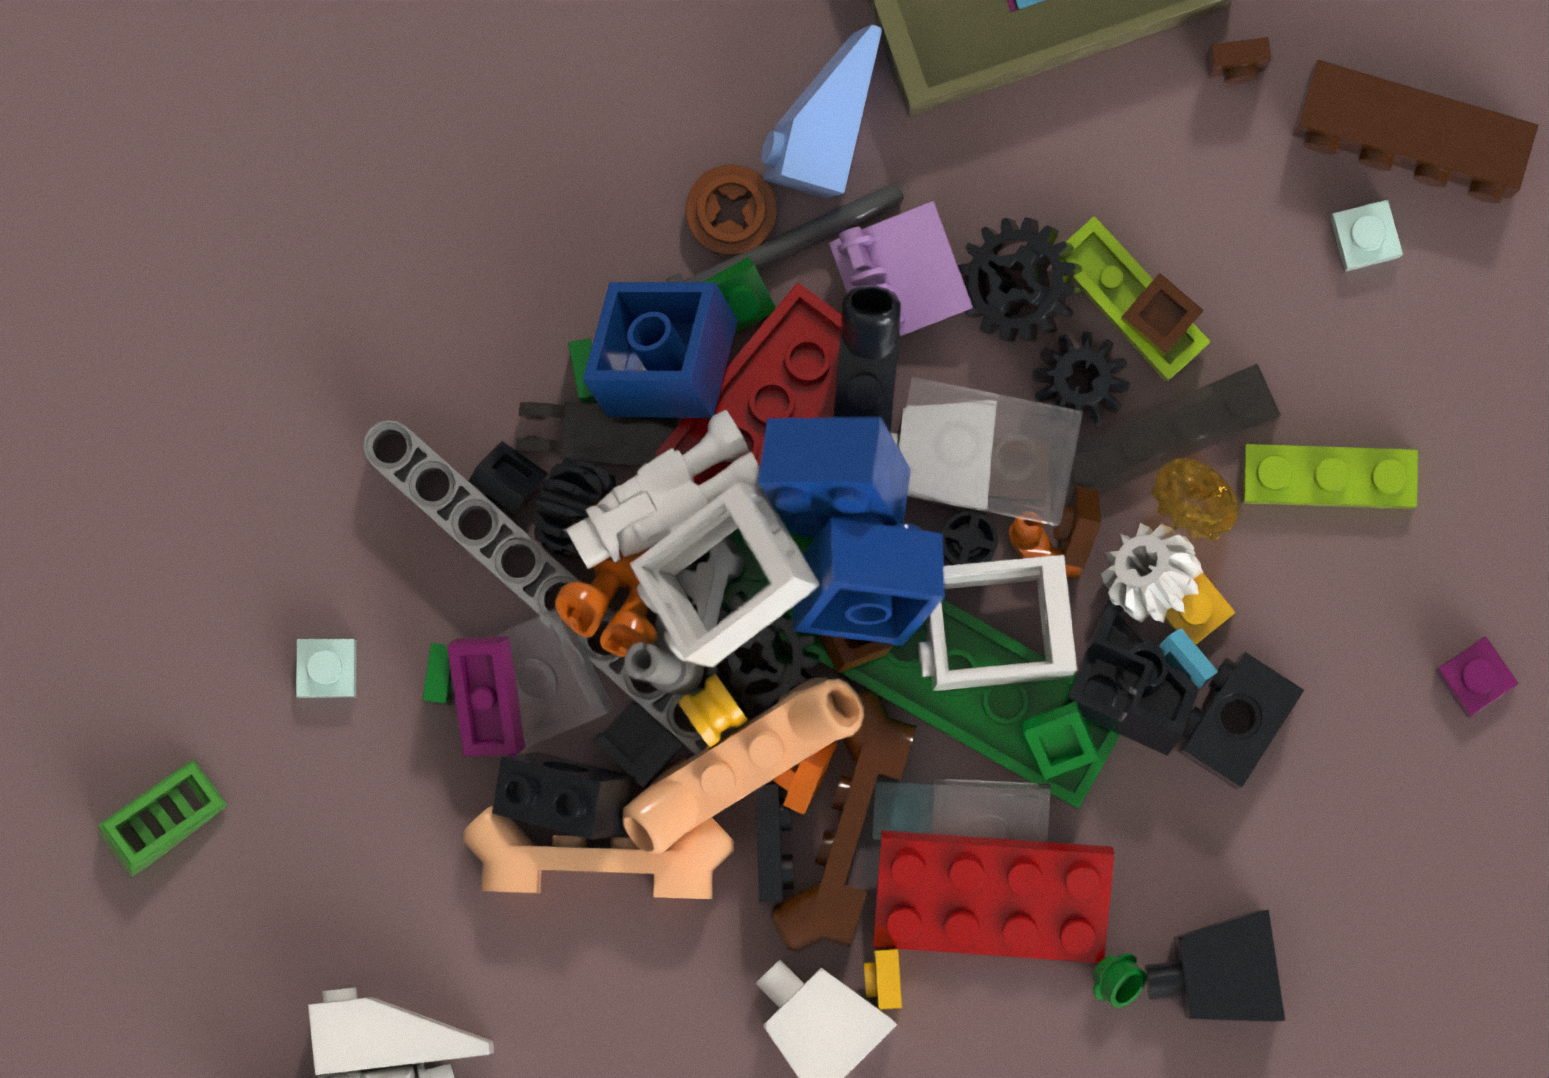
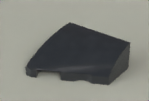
(1131, 685)

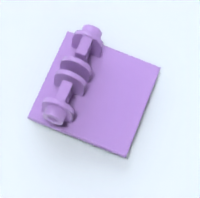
(909, 258)

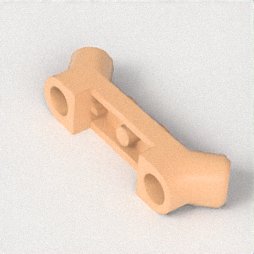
(742, 762)
(515, 862)

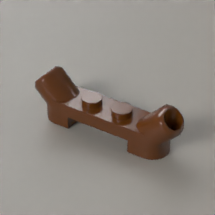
(830, 907)

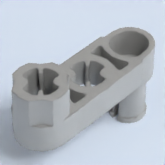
(705, 585)

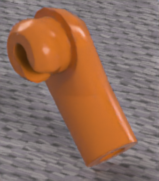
(1031, 541)

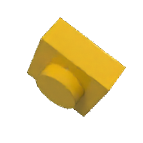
(1202, 611)
(883, 979)

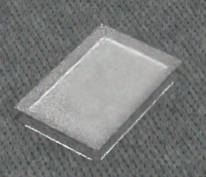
(988, 450)

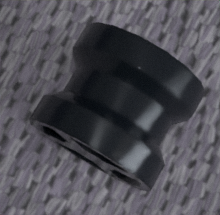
(971, 531)

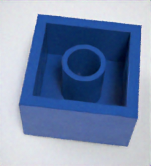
(660, 349)
(832, 471)
(872, 581)

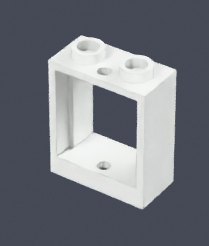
(773, 547)
(1055, 622)

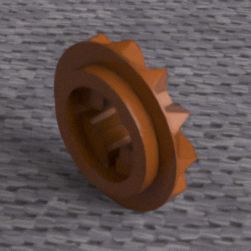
(734, 183)

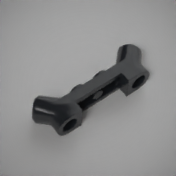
(868, 354)

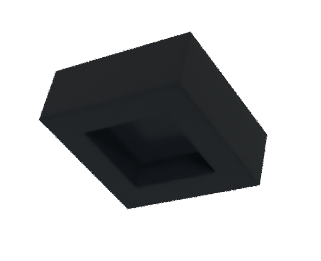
(508, 477)

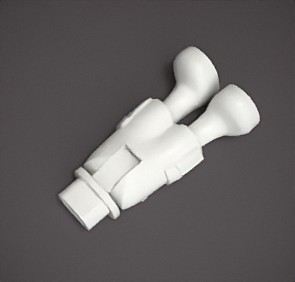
(664, 495)

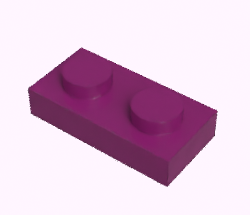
(486, 696)

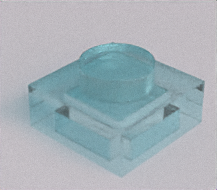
(902, 808)

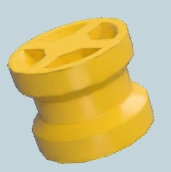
(712, 710)

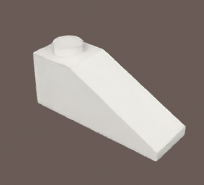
(372, 1033)

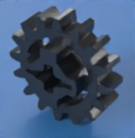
(1033, 263)
(775, 664)

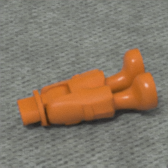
(586, 605)

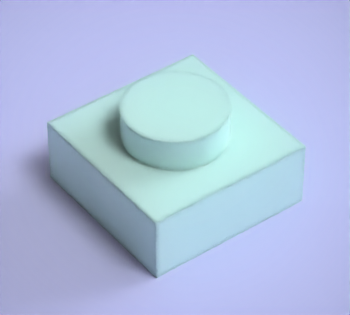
(1366, 235)
(326, 668)

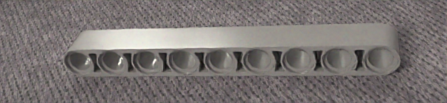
(495, 547)

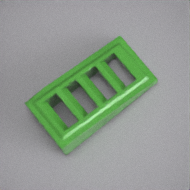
(111, 828)

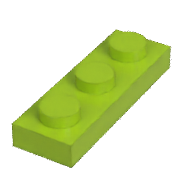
(1113, 284)
(1330, 476)

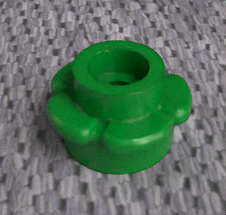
(1118, 980)

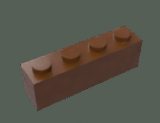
(1414, 131)

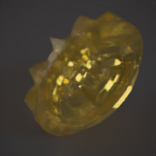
(1199, 484)

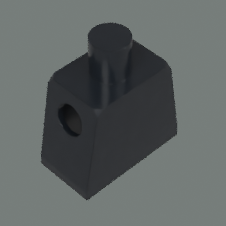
(1223, 971)

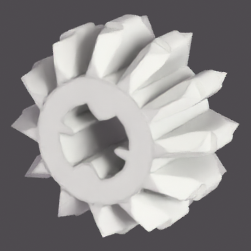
(1151, 572)

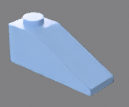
(819, 132)

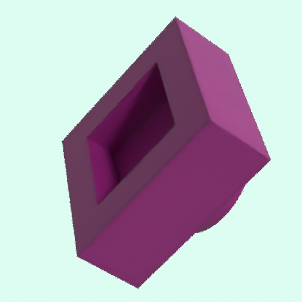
(1477, 676)

